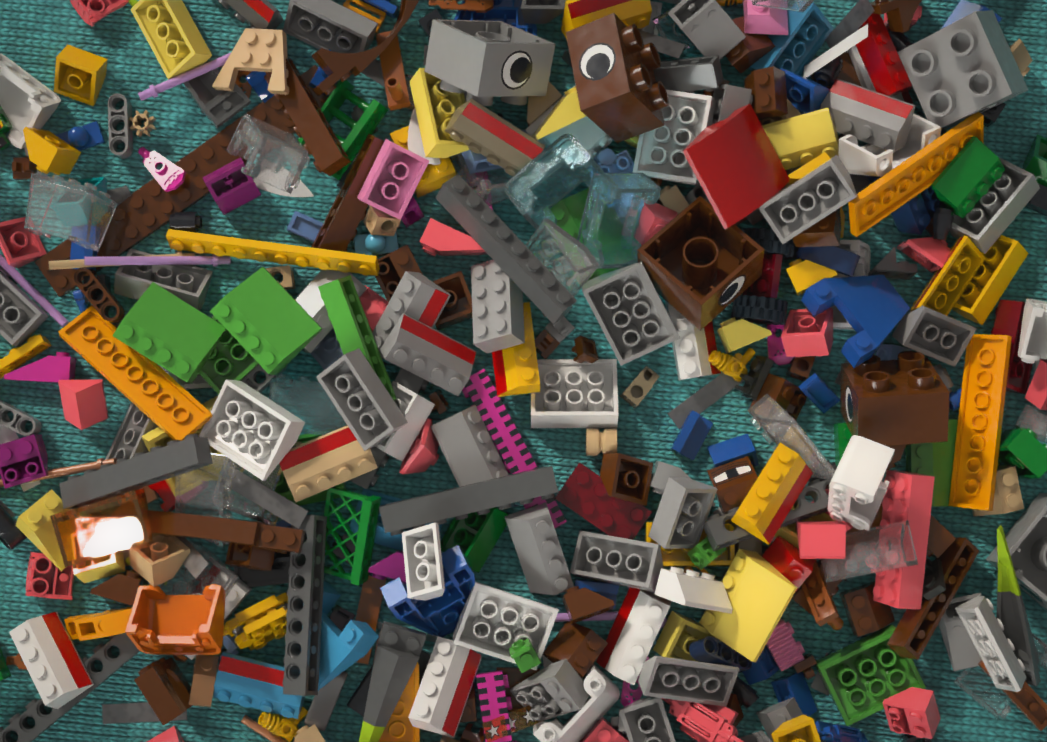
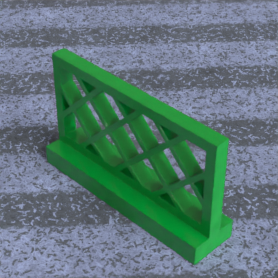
(365, 535)

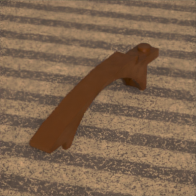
(898, 12)
(343, 65)
(227, 530)

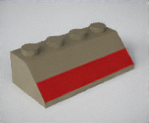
(493, 137)

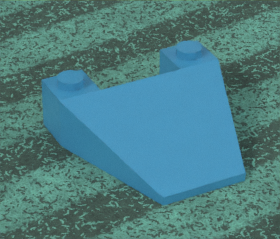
(338, 647)

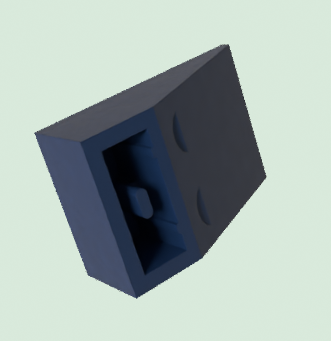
(916, 213)

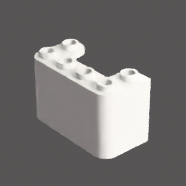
(857, 482)

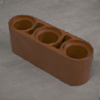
(89, 290)

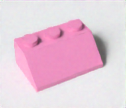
(764, 20)
(393, 179)

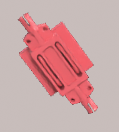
(705, 721)

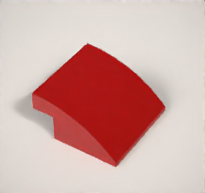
(736, 165)

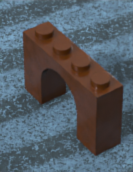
(164, 689)

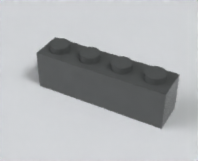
(690, 74)

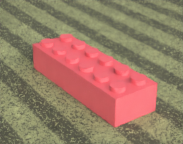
(906, 499)

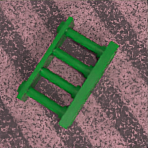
(366, 124)

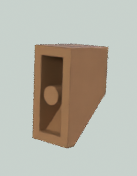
(203, 680)

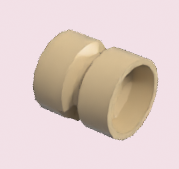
(601, 441)

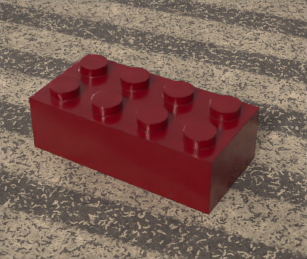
(589, 499)

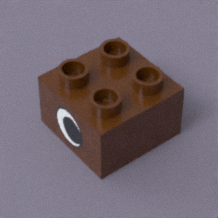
(617, 77)
(701, 263)
(895, 400)

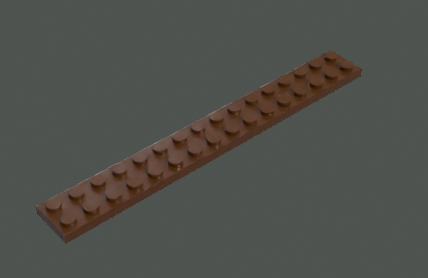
(151, 206)

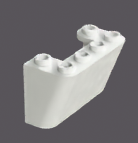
(876, 161)

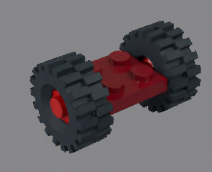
(760, 300)

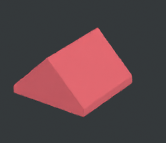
(19, 244)
(83, 402)
(821, 539)

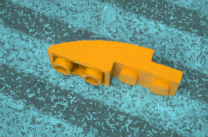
(98, 624)

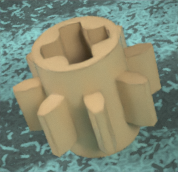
(137, 123)

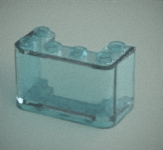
(550, 179)
(614, 216)
(306, 401)

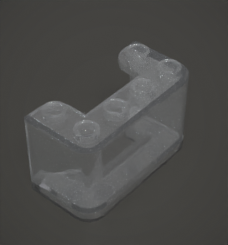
(271, 153)

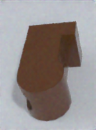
(800, 367)

